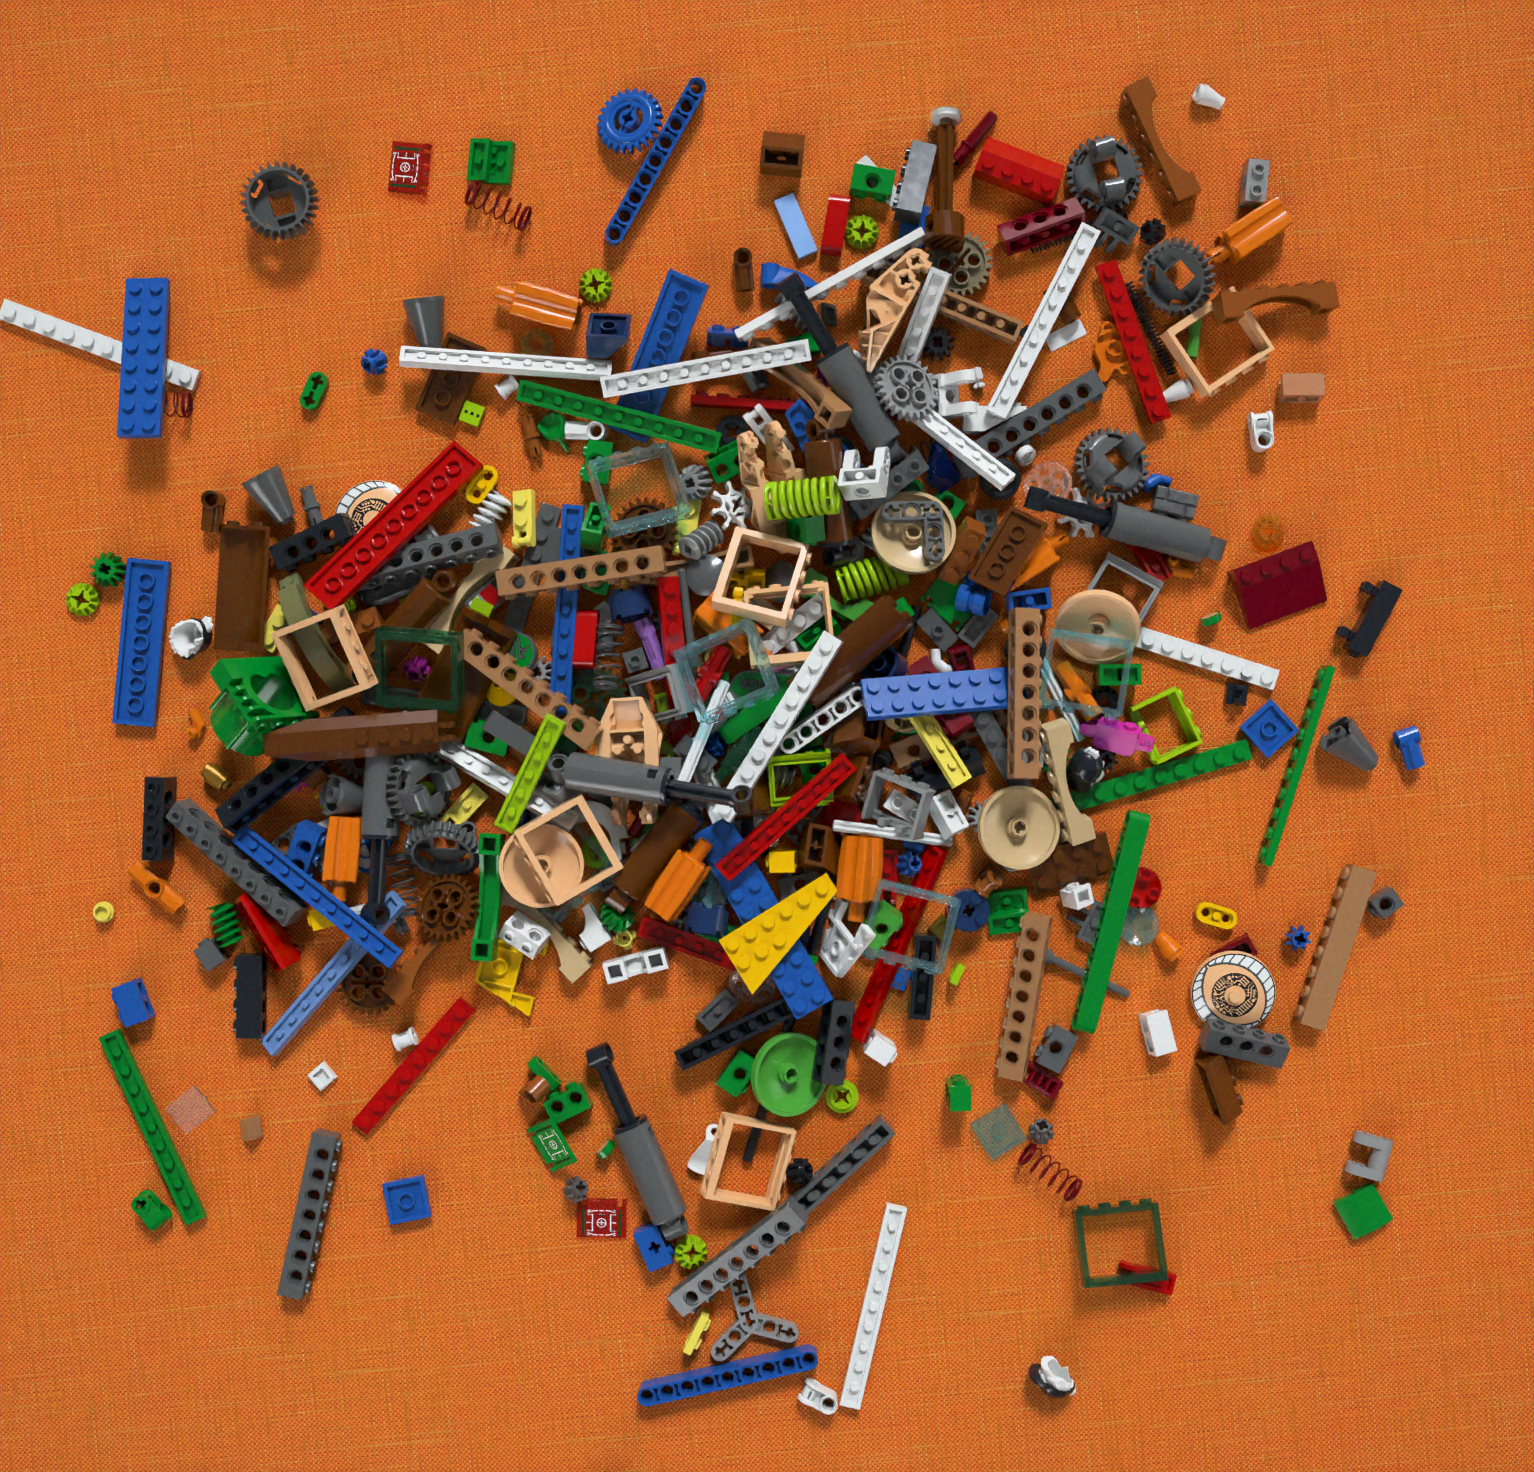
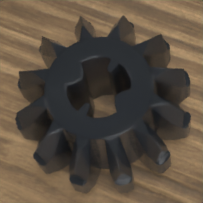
(945, 344)

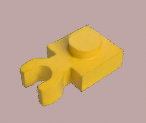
(749, 579)
(736, 595)

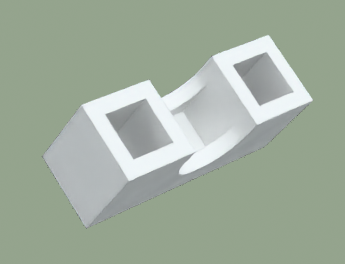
(636, 963)

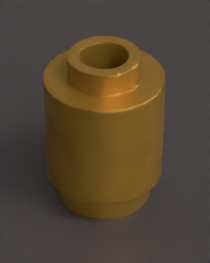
(217, 777)

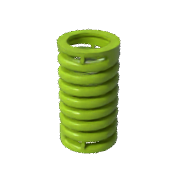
(802, 498)
(865, 571)

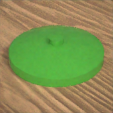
(784, 1074)

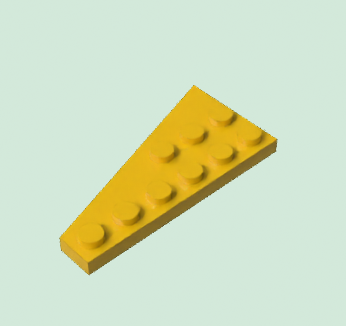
(769, 936)

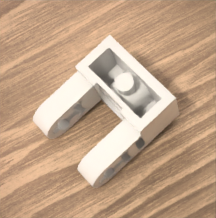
(948, 394)
(864, 483)

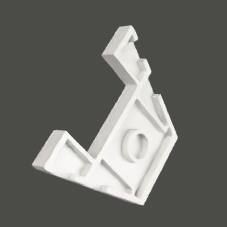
(838, 945)

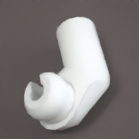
(941, 666)

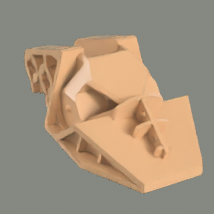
(889, 303)
(779, 466)
(632, 736)

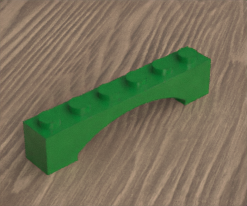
(486, 932)

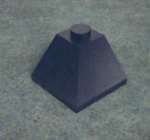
(606, 334)

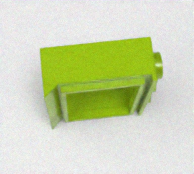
(1184, 717)
(788, 759)

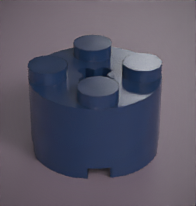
(630, 604)
(888, 664)
(978, 914)
(707, 920)

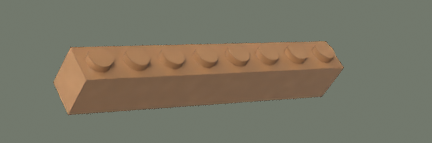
(1335, 946)

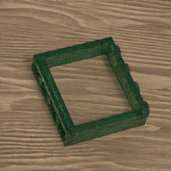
(452, 638)
(1122, 1278)

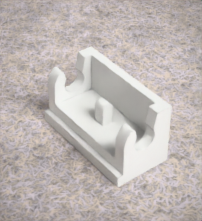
(947, 815)
(1157, 1032)

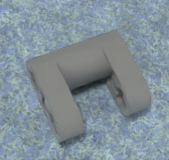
(1377, 1159)

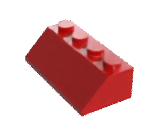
(1018, 171)
(268, 933)

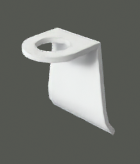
(700, 1157)

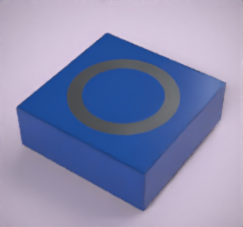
(901, 978)

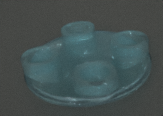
(1140, 926)

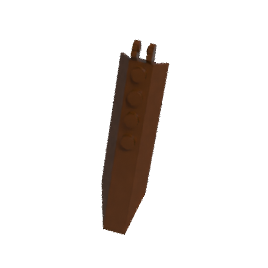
(358, 736)

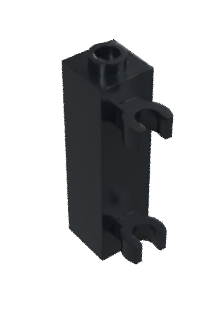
(1372, 618)
(933, 776)

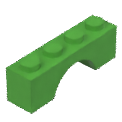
(843, 611)

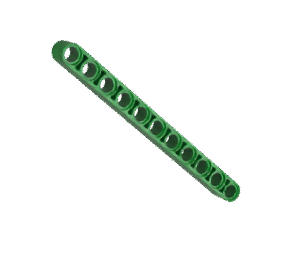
(751, 717)
(1110, 921)

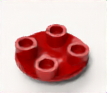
(840, 811)
(1146, 888)

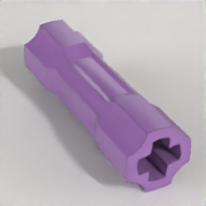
(647, 634)

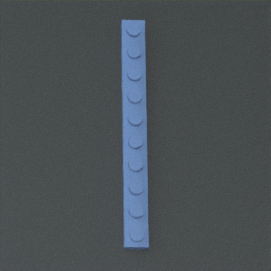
(324, 984)

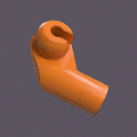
(1176, 569)
(198, 724)

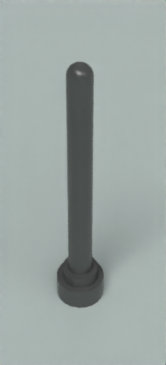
(695, 661)
(1051, 958)

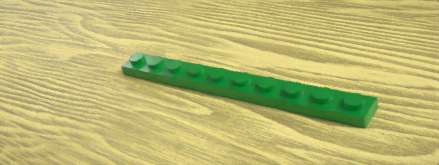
(619, 416)
(1298, 758)
(1161, 774)
(153, 1126)

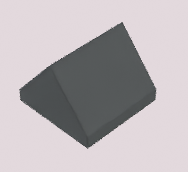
(828, 314)

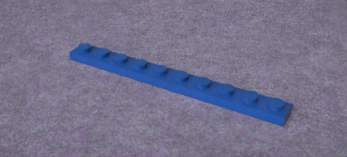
(566, 605)
(318, 897)

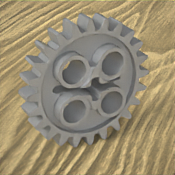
(905, 388)

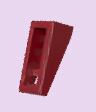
(967, 655)
(1245, 938)
(1055, 1088)

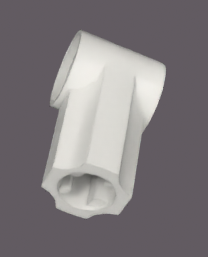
(583, 430)

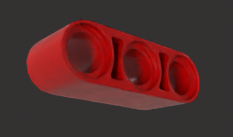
(835, 225)
(585, 639)

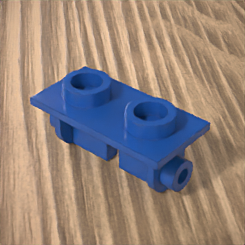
(720, 334)

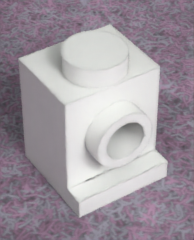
(1074, 893)

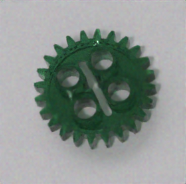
(584, 680)
(737, 754)

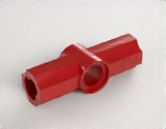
(712, 670)

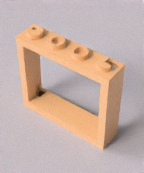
(1250, 327)
(777, 591)
(751, 611)
(352, 648)
(531, 859)
(717, 1154)

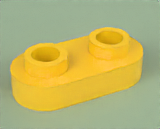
(480, 484)
(1215, 915)

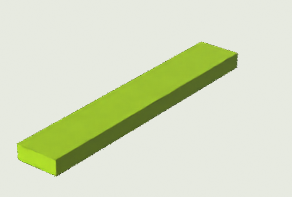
(530, 773)

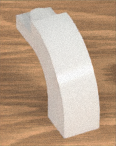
(601, 813)

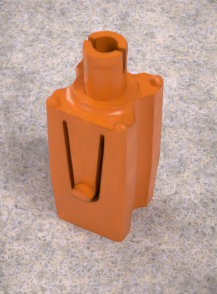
(1251, 233)
(541, 304)
(1042, 557)
(714, 620)
(342, 853)
(858, 871)
(680, 881)

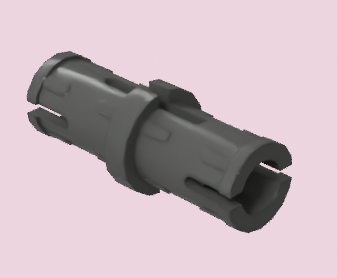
(311, 506)

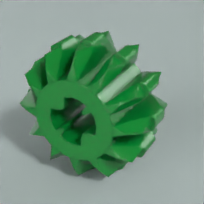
(100, 569)
(616, 920)

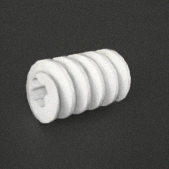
(491, 510)

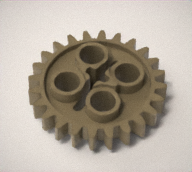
(973, 274)

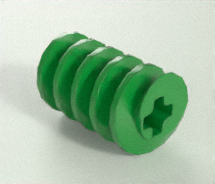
(225, 923)

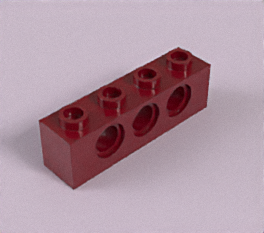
(1041, 226)
(951, 726)

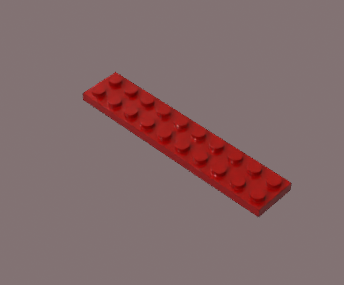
(394, 526)

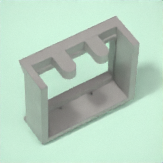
(1134, 572)
(677, 687)
(874, 793)

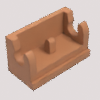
(1301, 388)

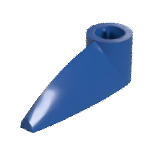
(772, 274)

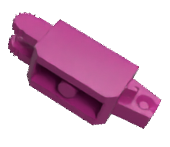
(1117, 736)

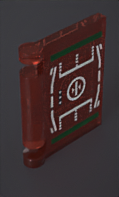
(409, 168)
(602, 1218)

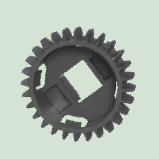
(277, 185)
(1111, 191)
(1164, 290)
(1102, 471)
(416, 796)
(445, 859)

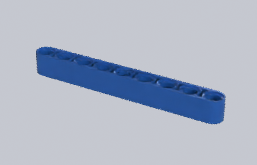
(661, 154)
(719, 1382)

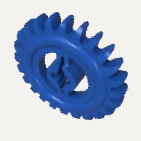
(632, 130)

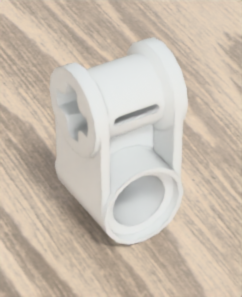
(1260, 426)
(814, 1395)

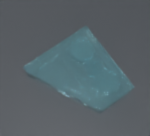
(710, 890)

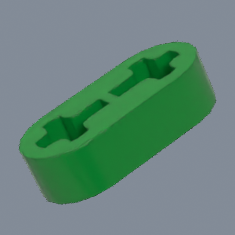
(318, 393)
(543, 1070)

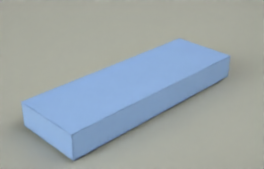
(795, 226)

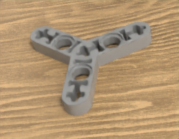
(744, 1328)

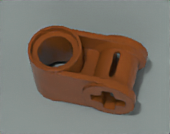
(988, 880)
(535, 1089)

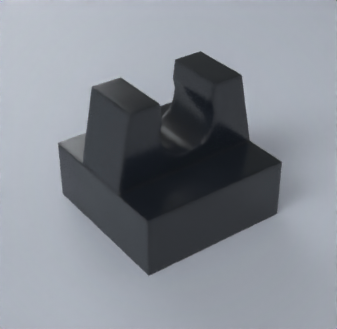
(1235, 694)

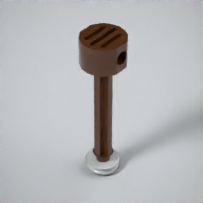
(945, 227)

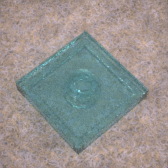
(998, 1131)

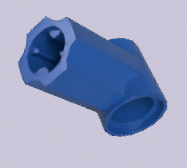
(1408, 742)

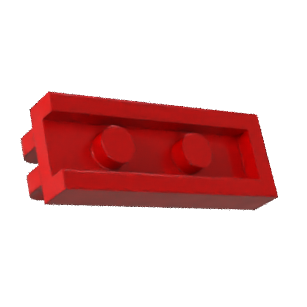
(1151, 562)

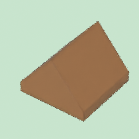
(251, 1128)

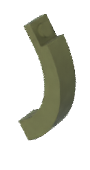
(310, 638)

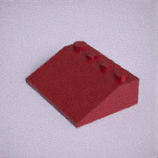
(1279, 585)

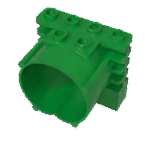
(253, 701)

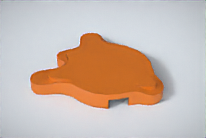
(1109, 352)

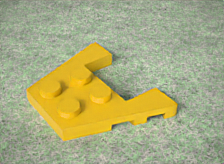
(502, 974)

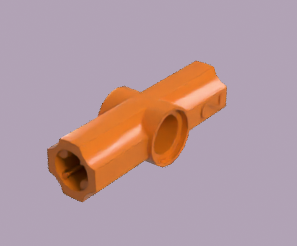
(1075, 687)
(147, 878)

